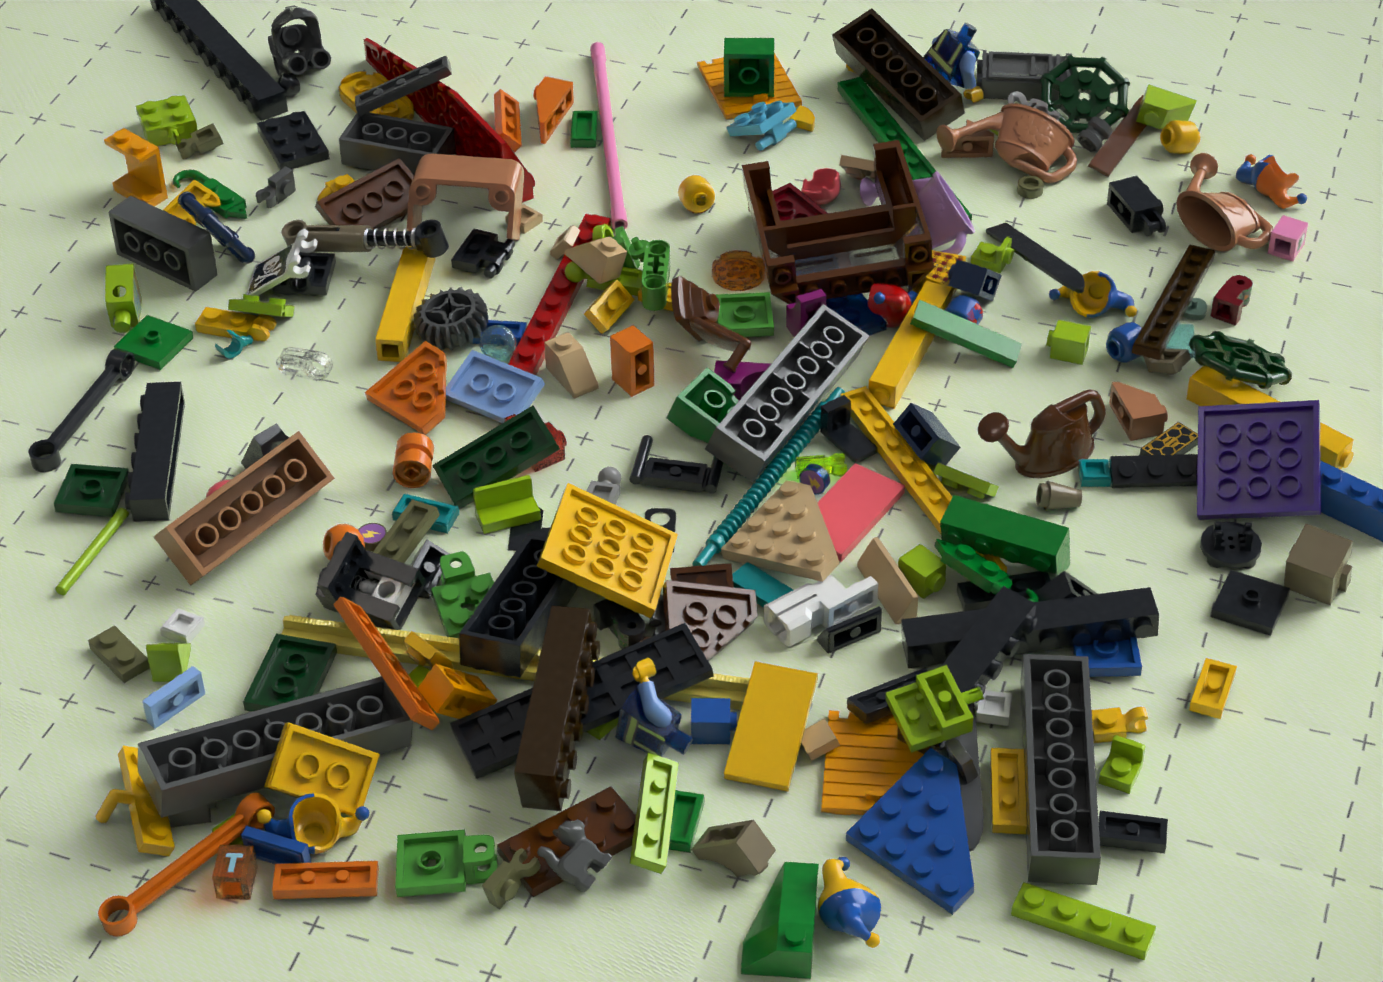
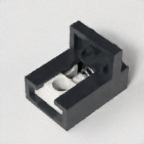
(349, 576)

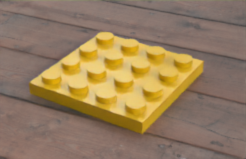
(608, 550)

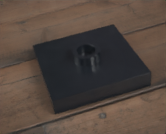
(1250, 602)

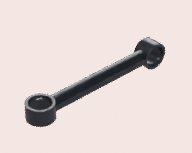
(117, 366)

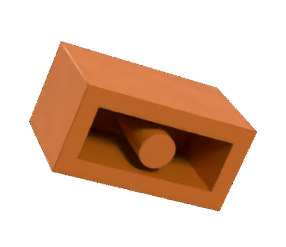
(632, 360)

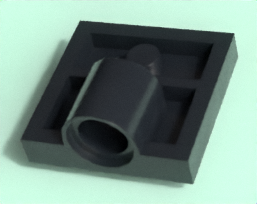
(318, 279)

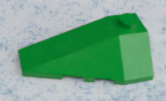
(784, 927)

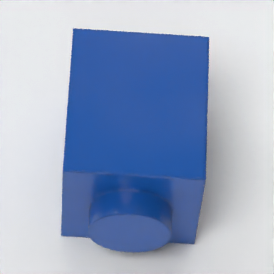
(712, 720)

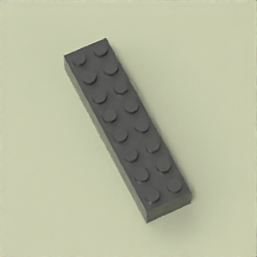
(786, 393)
(237, 752)
(1059, 770)

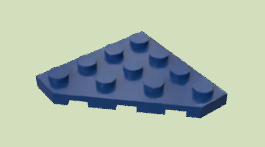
(921, 832)

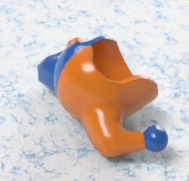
(1270, 180)

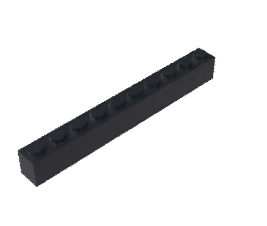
(224, 56)

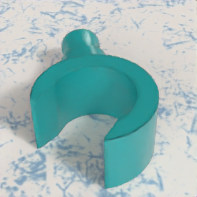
(236, 345)

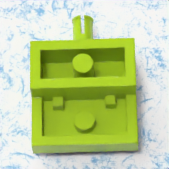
(166, 120)
(932, 709)

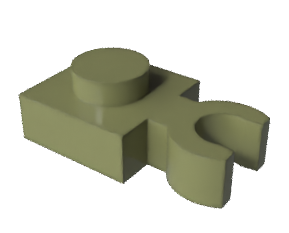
(201, 140)

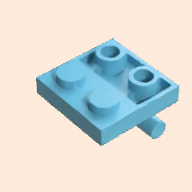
(765, 120)

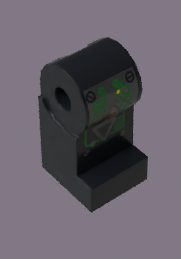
(621, 621)

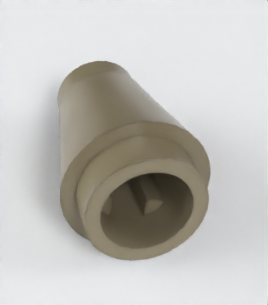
(1057, 496)

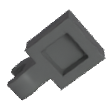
(279, 188)

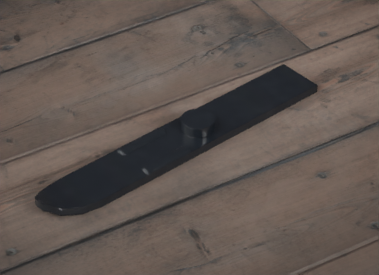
(1039, 257)

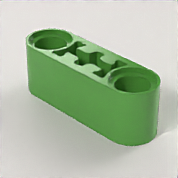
(655, 275)

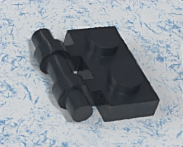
(476, 250)

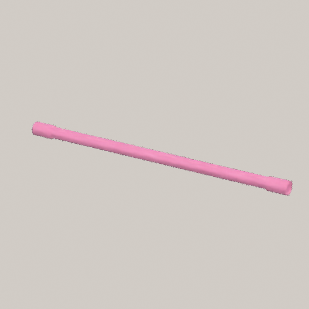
(617, 211)

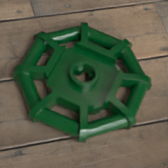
(1088, 83)
(1240, 359)

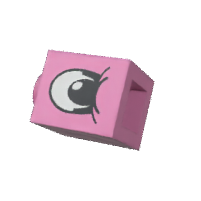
(1287, 238)

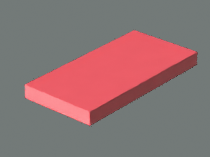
(857, 506)

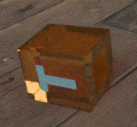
(235, 872)

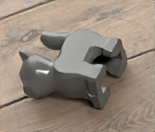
(581, 854)

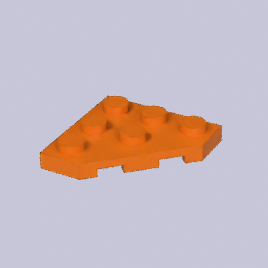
(414, 389)

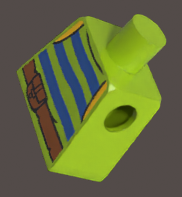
(124, 310)

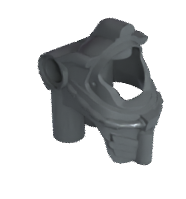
(298, 38)

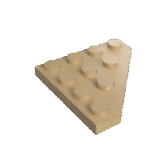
(786, 536)

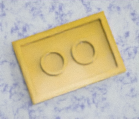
(321, 765)

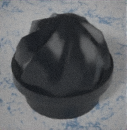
(289, 84)

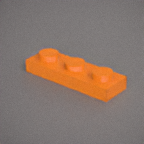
(507, 119)
(325, 880)

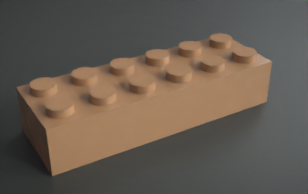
(243, 508)

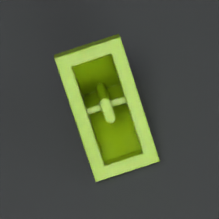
(167, 660)

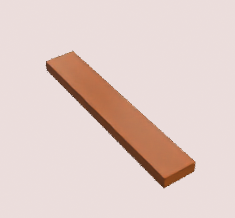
(386, 663)

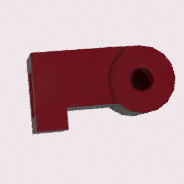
(1231, 298)

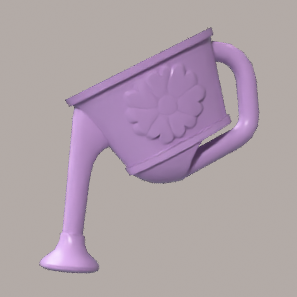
(940, 207)

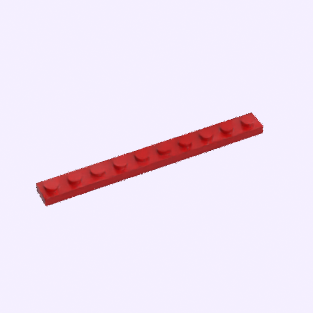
(553, 306)

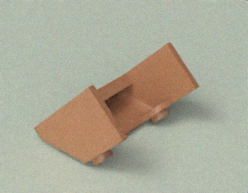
(500, 175)

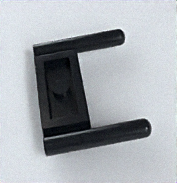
(674, 473)

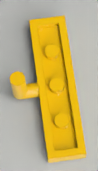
(150, 830)

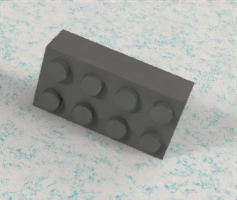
(379, 139)
(163, 243)

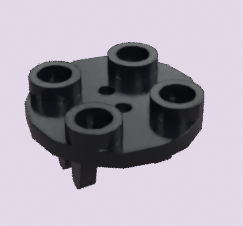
(1231, 545)

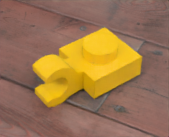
(1112, 722)

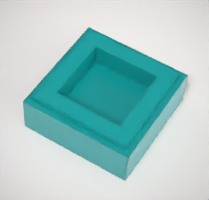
(1094, 473)

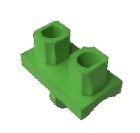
(634, 251)

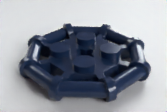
(209, 221)

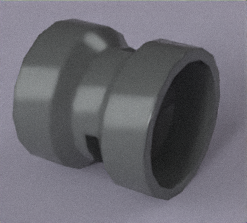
(1094, 135)

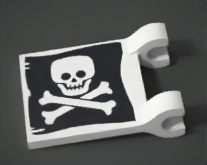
(281, 265)

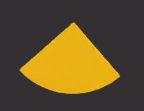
(804, 118)

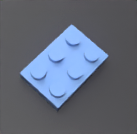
(492, 387)

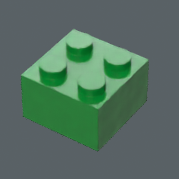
(748, 67)

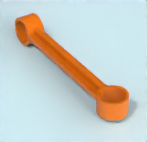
(167, 878)

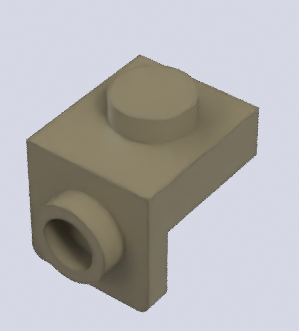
(1170, 361)

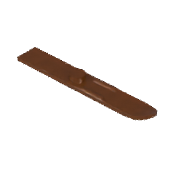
(1118, 142)

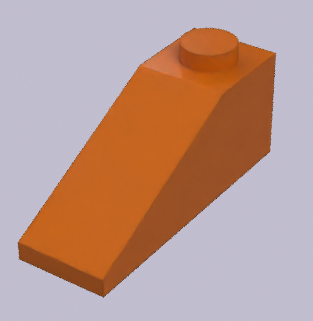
(553, 101)

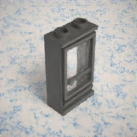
(1011, 72)

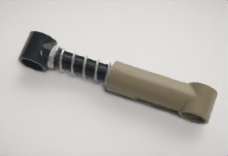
(361, 238)

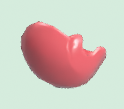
(823, 187)

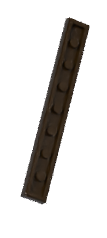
(1173, 302)

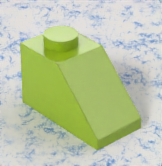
(1163, 106)

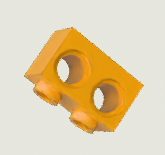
(455, 692)

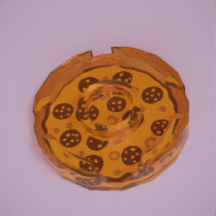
(738, 270)

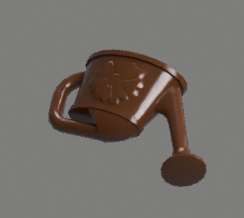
(1056, 437)

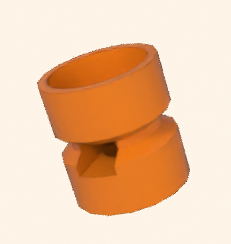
(413, 460)

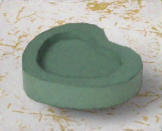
(1196, 309)

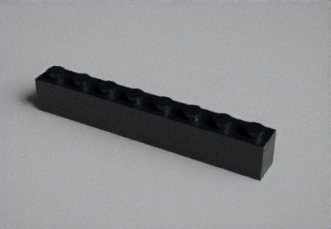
(1058, 625)

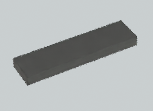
(403, 85)

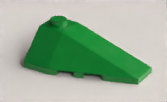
(703, 405)

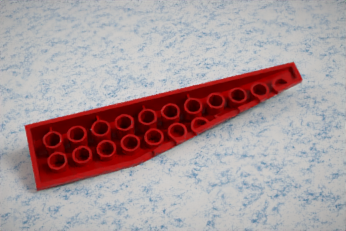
(445, 107)

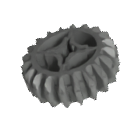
(451, 318)

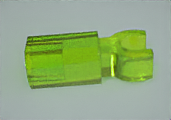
(833, 465)

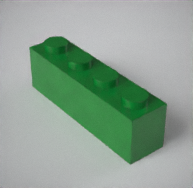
(1006, 535)

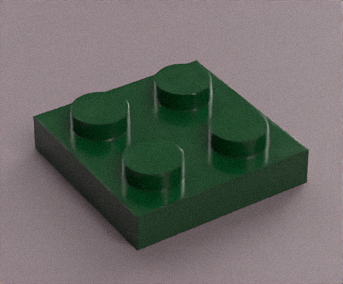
(91, 490)

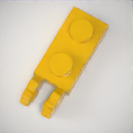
(218, 321)

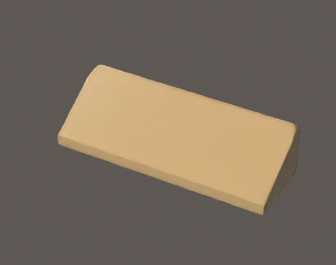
(893, 587)

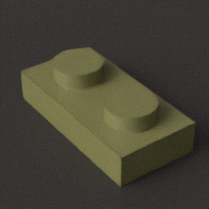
(119, 654)

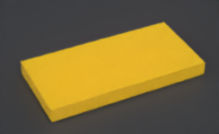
(771, 726)

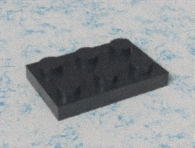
(293, 140)

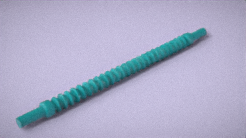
(763, 484)

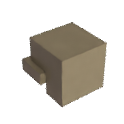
(1319, 564)

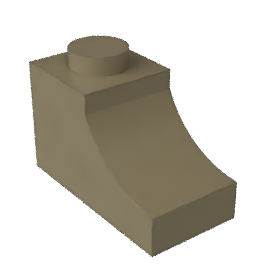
(736, 846)

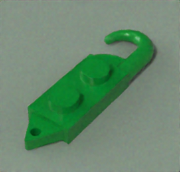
(230, 202)
(976, 568)

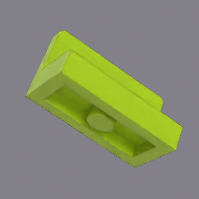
(505, 504)

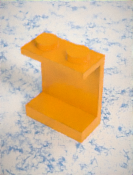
(144, 166)

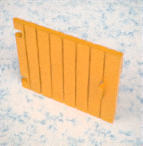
(735, 106)
(863, 764)

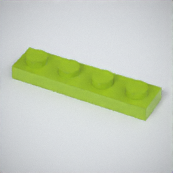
(654, 813)
(1083, 921)

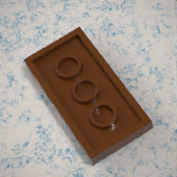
(371, 199)
(607, 824)

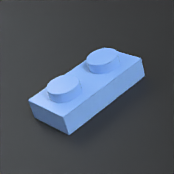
(173, 697)

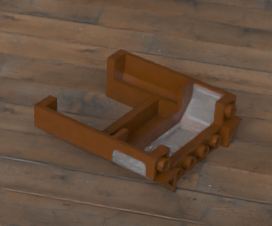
(844, 248)

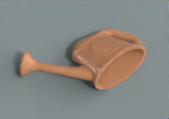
(1025, 140)
(1221, 217)

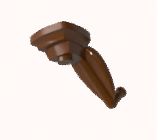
(698, 314)

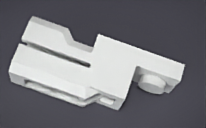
(817, 604)

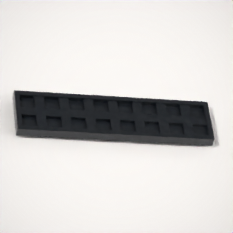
(494, 734)

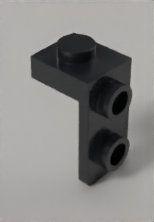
(837, 428)

